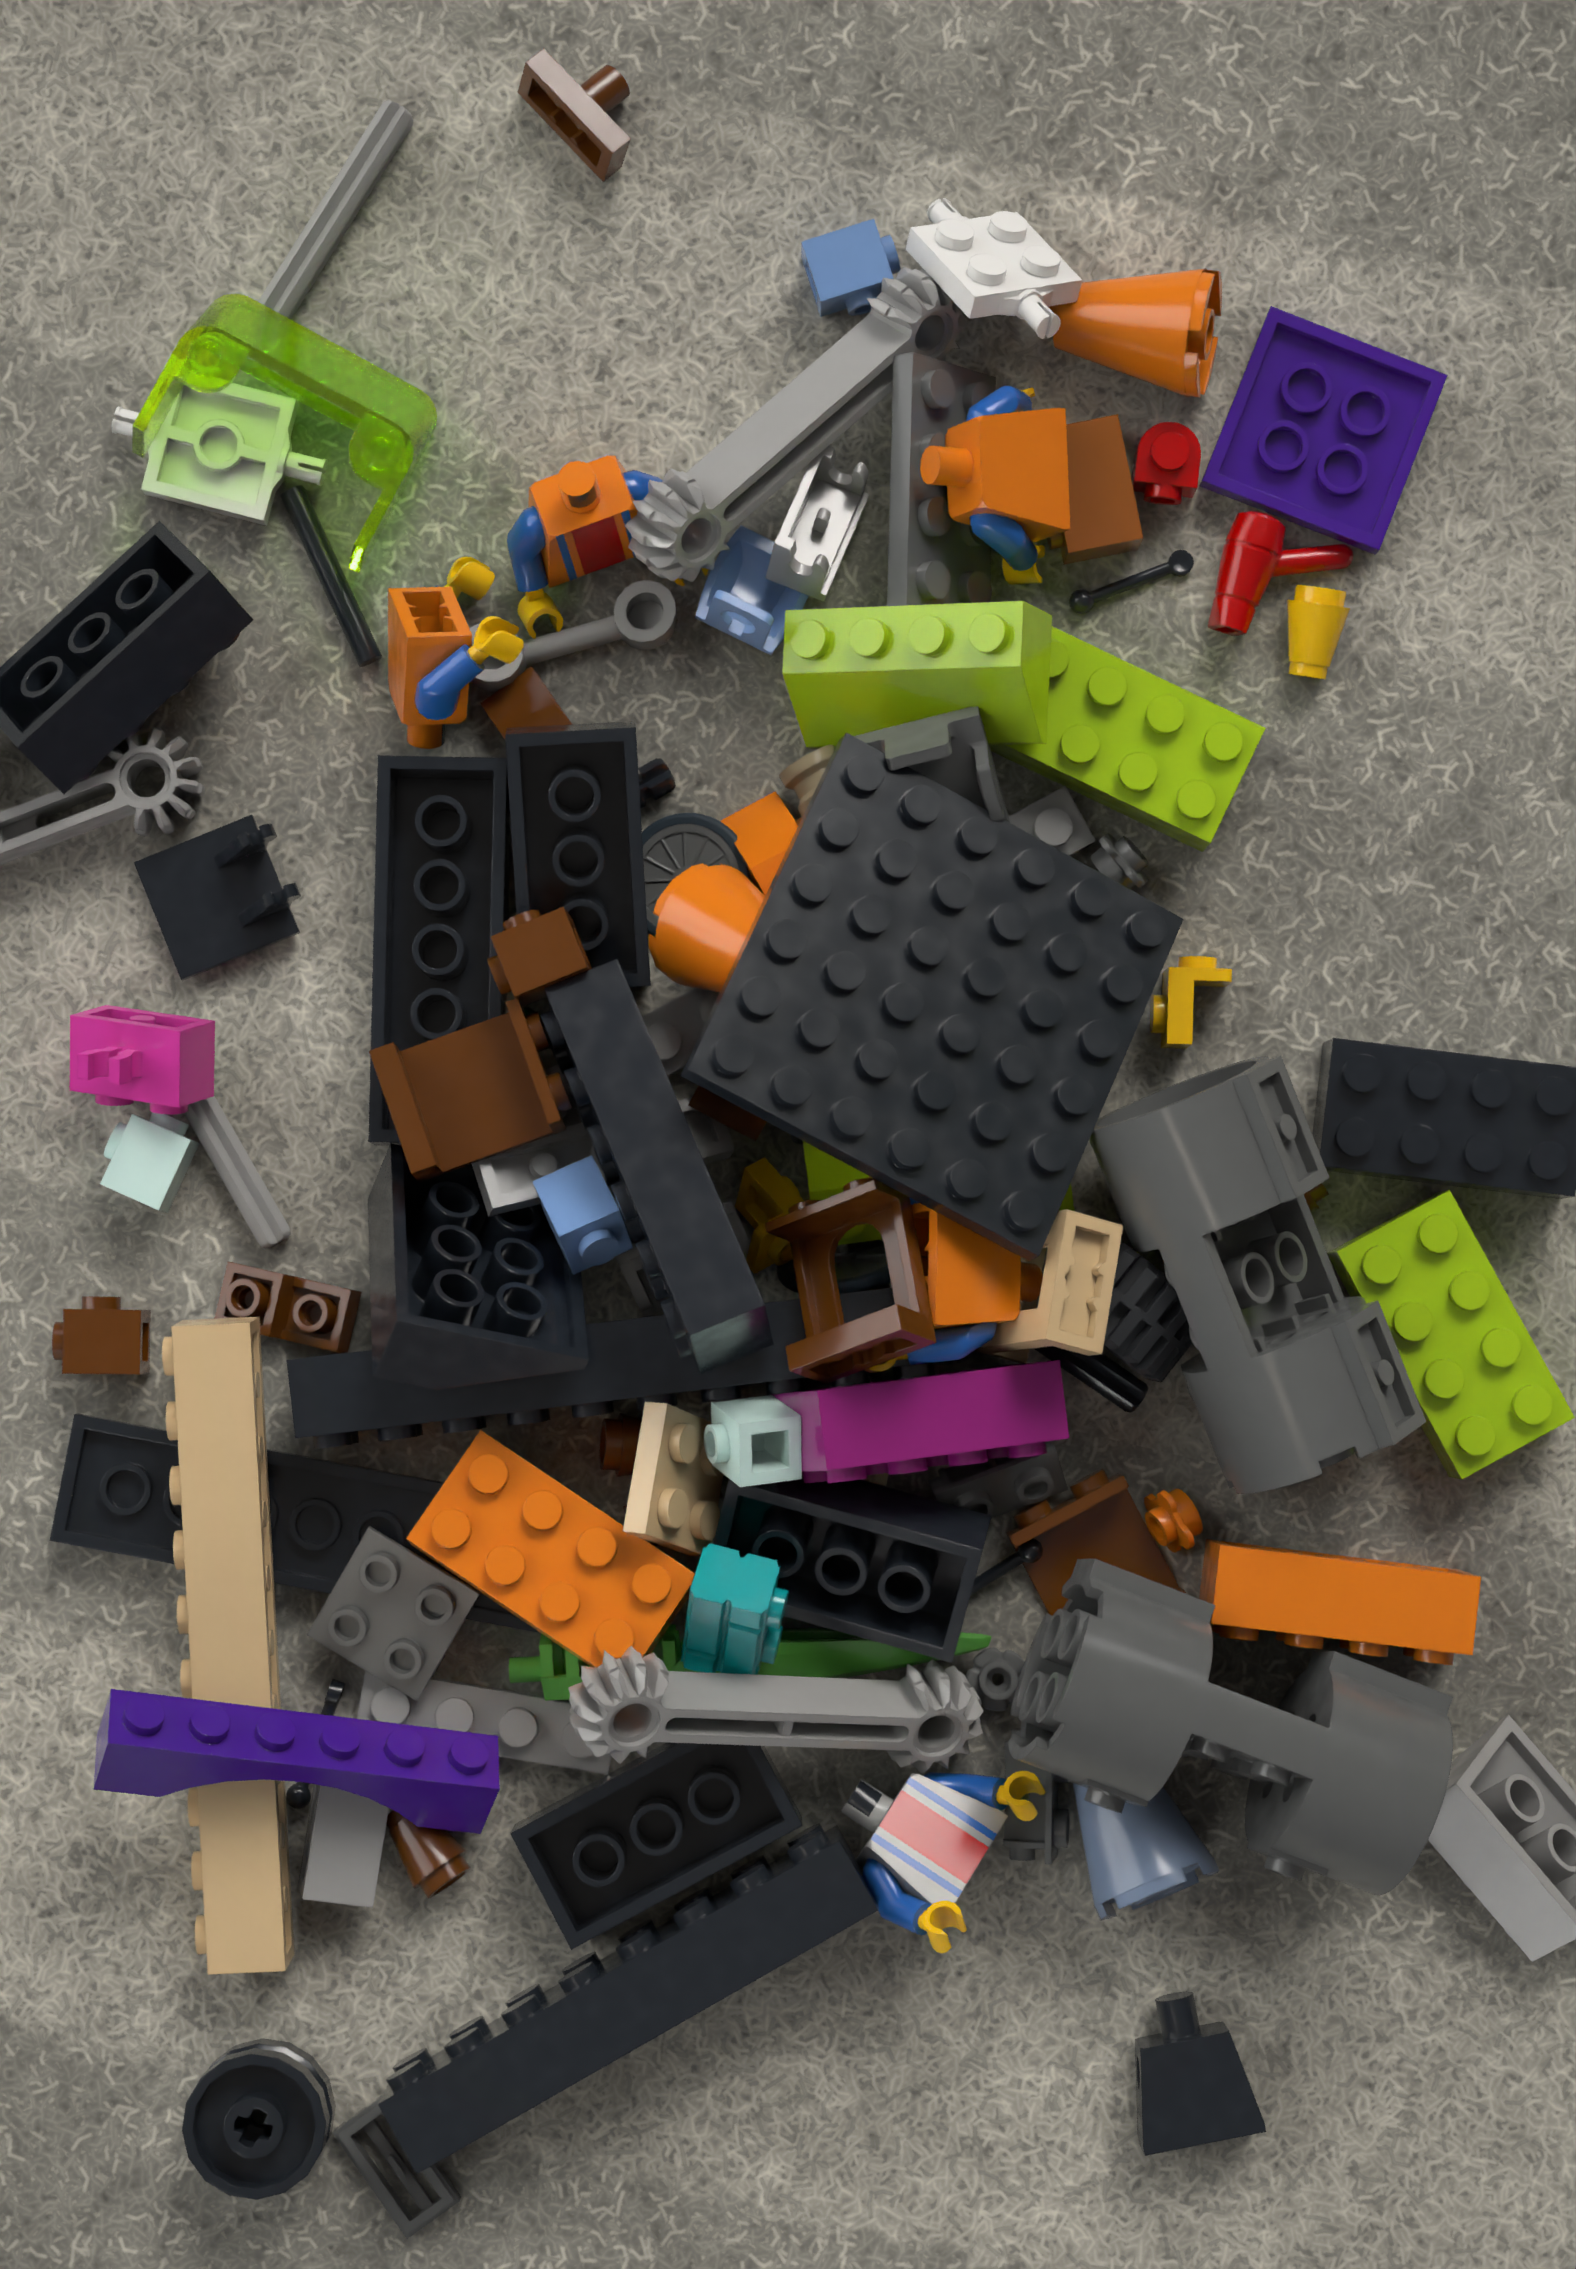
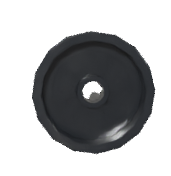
(249, 2156)

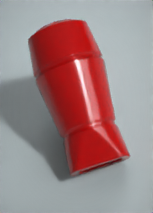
(1250, 561)

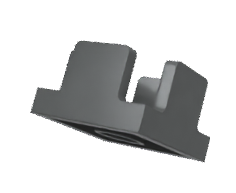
(949, 751)

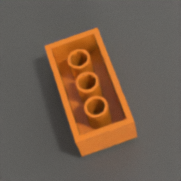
(550, 1556)
(1340, 1598)

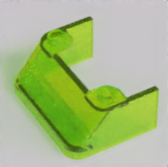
(388, 415)

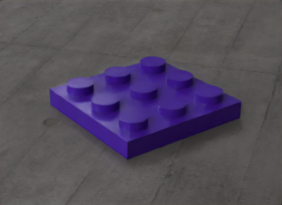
(1323, 430)

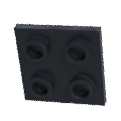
(218, 896)

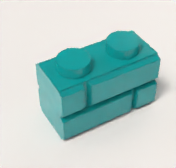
(733, 1613)

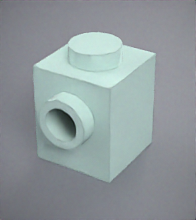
(149, 1159)
(754, 1440)

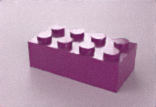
(929, 1421)

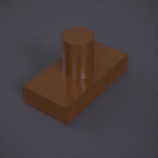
(578, 110)

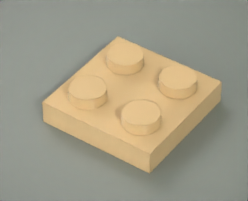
(673, 1482)

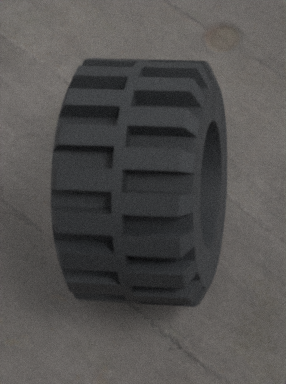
(1145, 1318)

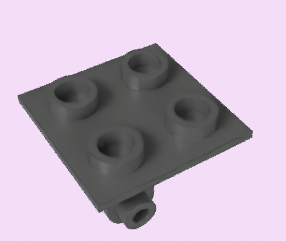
(393, 1613)

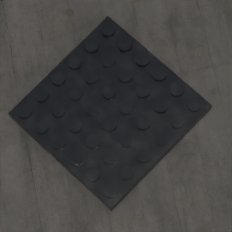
(934, 998)

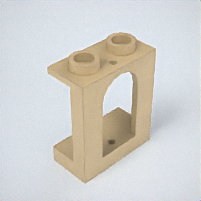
(1072, 1292)

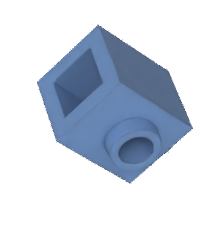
(849, 267)
(583, 1215)

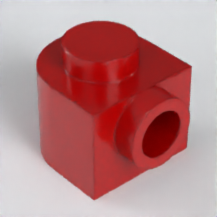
(1167, 464)

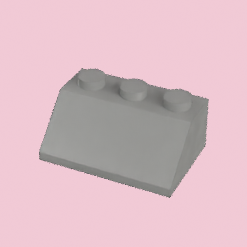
(1513, 1837)

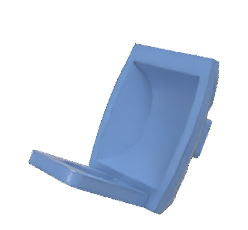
(742, 599)

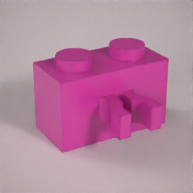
(142, 1058)

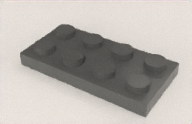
(928, 551)

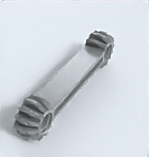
(690, 513)
(19, 824)
(640, 1702)

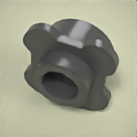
(1121, 861)

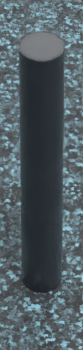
(331, 575)

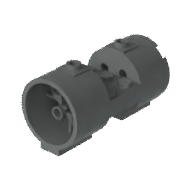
(1284, 1359)
(1336, 1772)

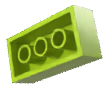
(1138, 743)
(1455, 1333)

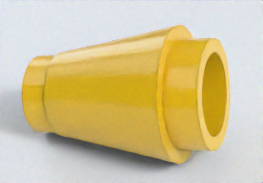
(1314, 629)

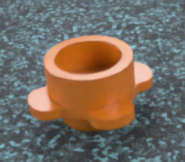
(1172, 1519)

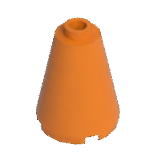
(1147, 327)
(703, 924)

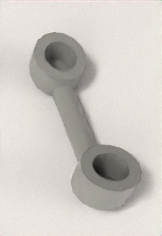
(642, 618)

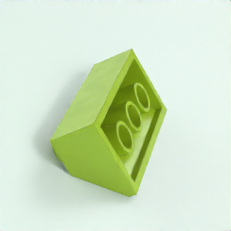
(913, 662)

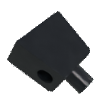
(1190, 2082)

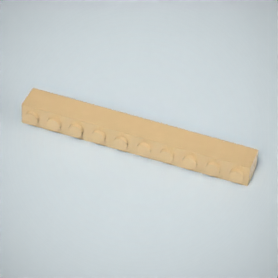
(230, 1631)

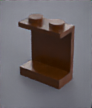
(471, 1092)
(1093, 1524)

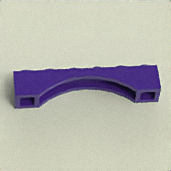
(180, 1743)

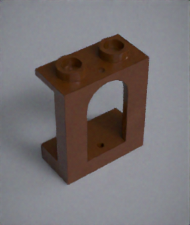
(814, 1231)

